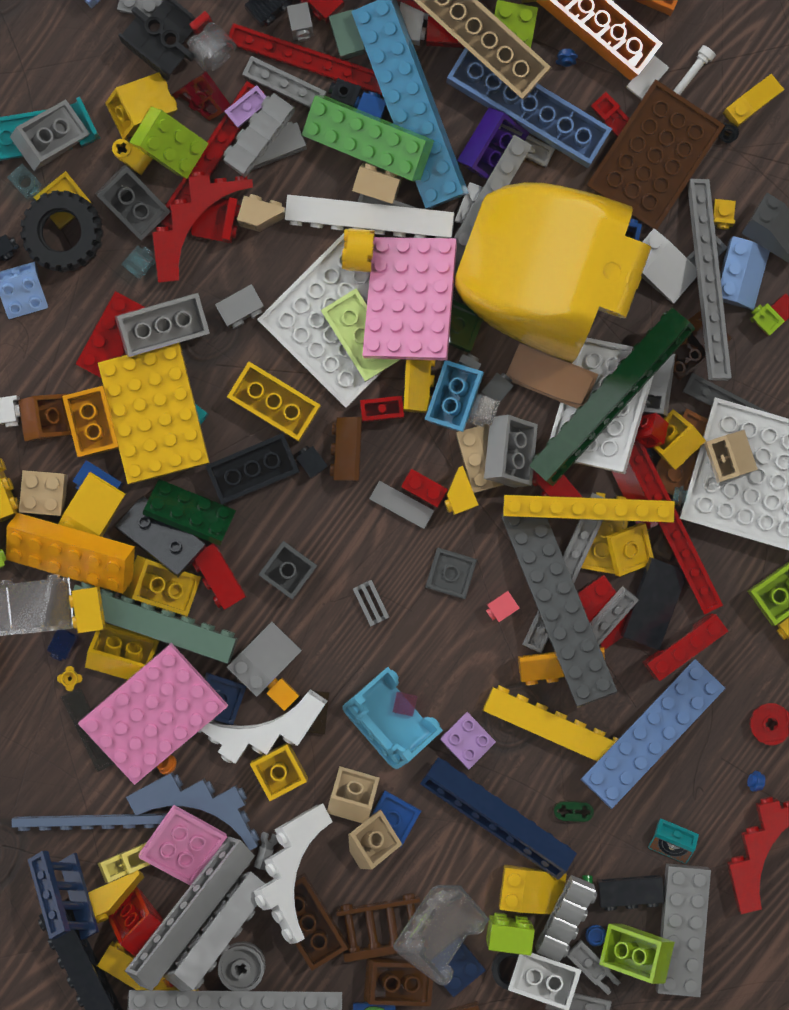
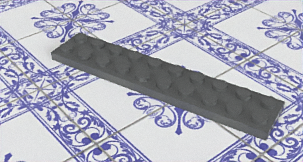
(560, 608)

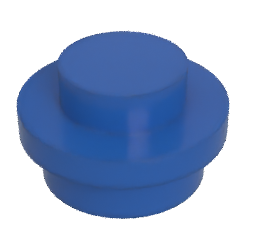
(756, 781)
(595, 935)

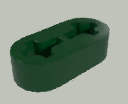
(573, 805)

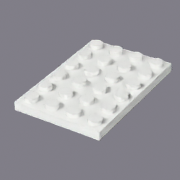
(615, 443)

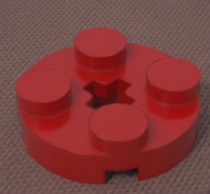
(760, 718)

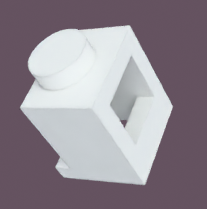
(9, 411)

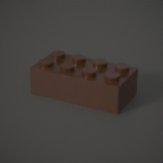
(320, 931)

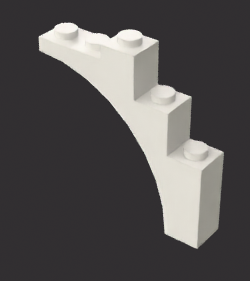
(263, 736)
(283, 866)

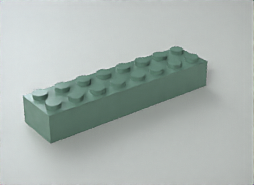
(165, 626)

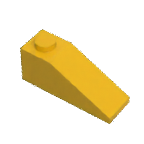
(753, 100)
(109, 897)

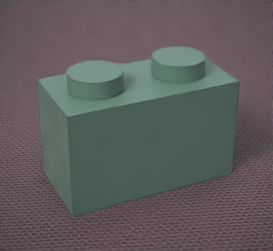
(346, 35)

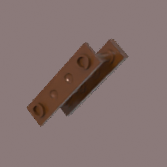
(374, 948)

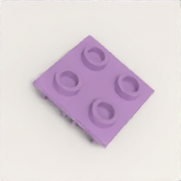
(467, 740)

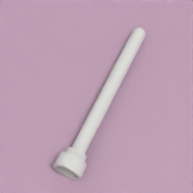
(704, 56)

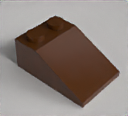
(396, 983)

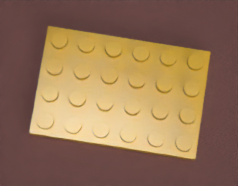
(153, 413)

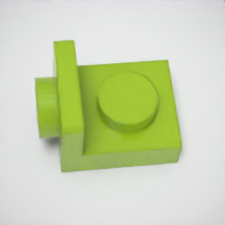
(767, 318)

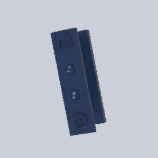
(50, 899)

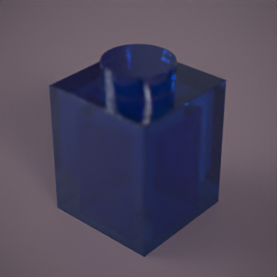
(62, 644)

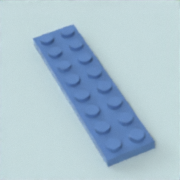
(652, 734)

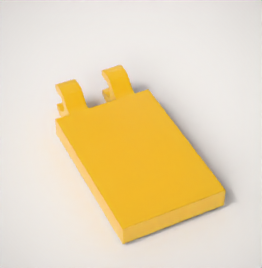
(599, 554)

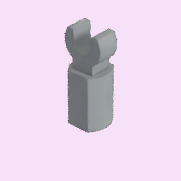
(265, 850)

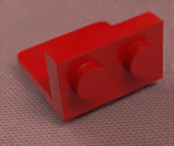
(218, 221)

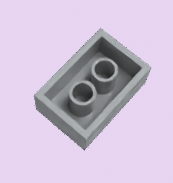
(510, 451)

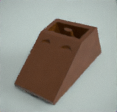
(692, 350)

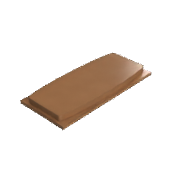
(551, 376)

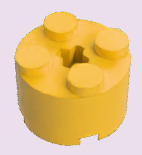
(358, 249)

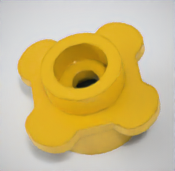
(63, 678)

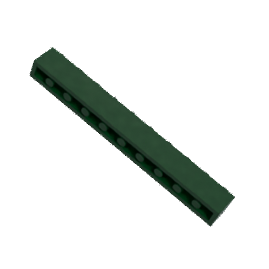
(612, 396)

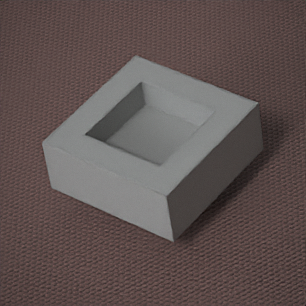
(470, 361)

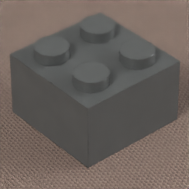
(288, 570)

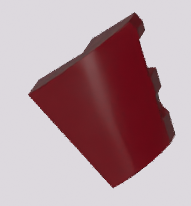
(203, 96)

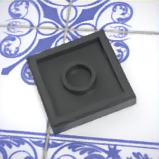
(451, 573)

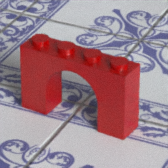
(701, 636)

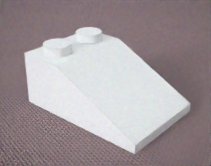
(667, 267)
(545, 980)

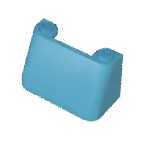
(392, 734)

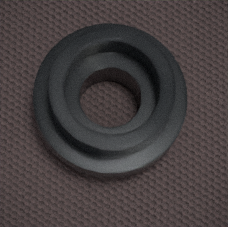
(729, 137)

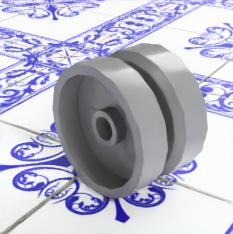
(241, 979)

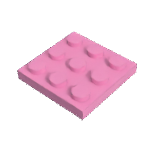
(182, 845)

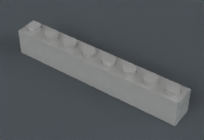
(189, 913)

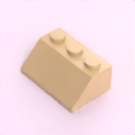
(473, 449)

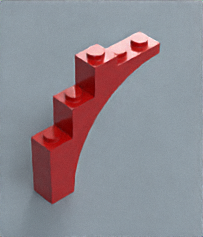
(202, 194)
(747, 871)

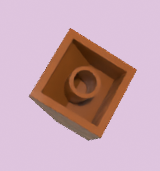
(44, 417)

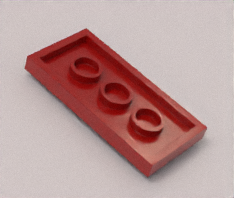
(106, 339)

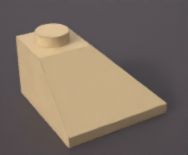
(373, 841)

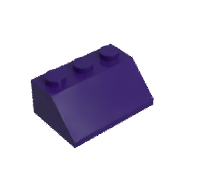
(485, 144)

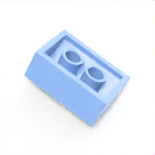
(742, 272)

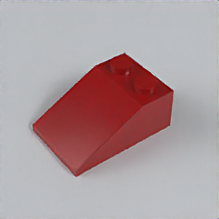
(593, 599)
(135, 921)

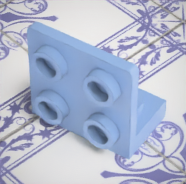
(21, 290)

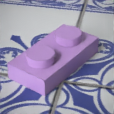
(246, 106)

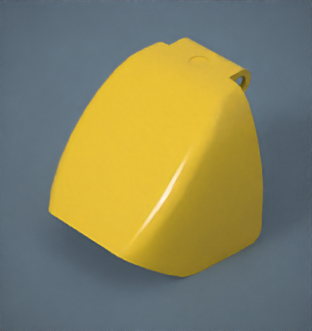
(548, 263)

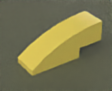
(122, 864)

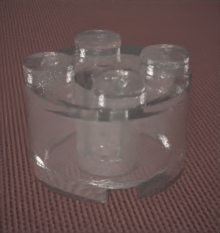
(211, 47)

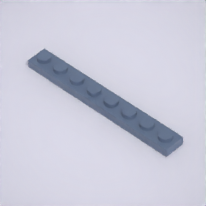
(87, 821)

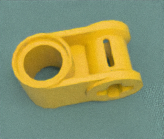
(133, 158)

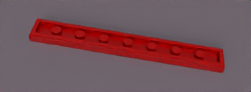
(303, 58)
(218, 143)

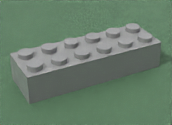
(685, 924)
(215, 934)

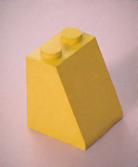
(132, 101)

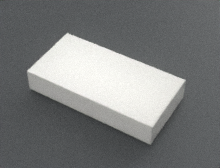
(653, 70)

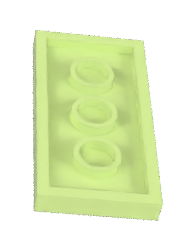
(348, 321)

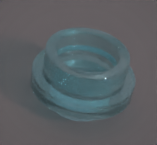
(679, 495)

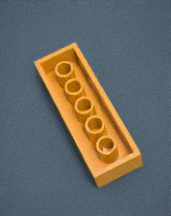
(70, 553)

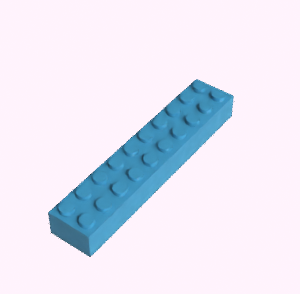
(409, 96)

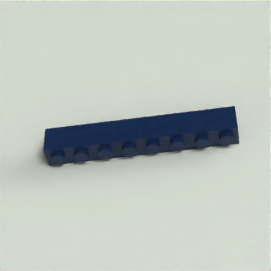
(498, 818)

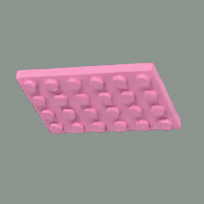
(410, 298)
(153, 713)

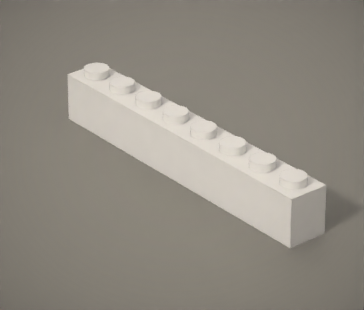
(369, 216)

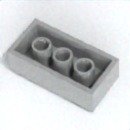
(162, 324)

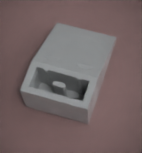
(660, 389)

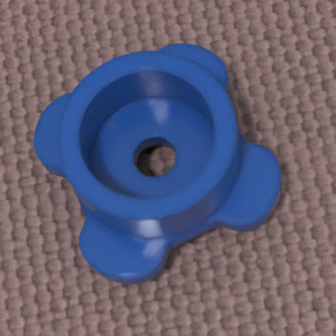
(566, 57)

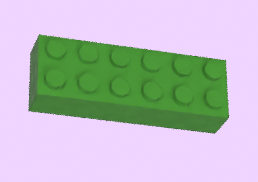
(367, 137)

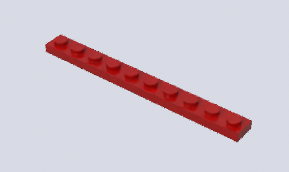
(675, 531)

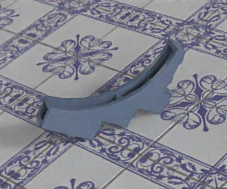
(225, 806)

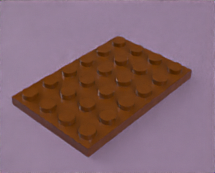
(655, 154)

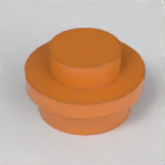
(168, 765)

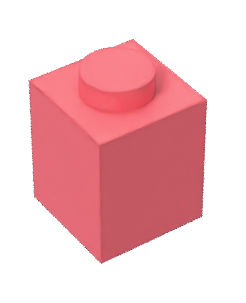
(502, 607)

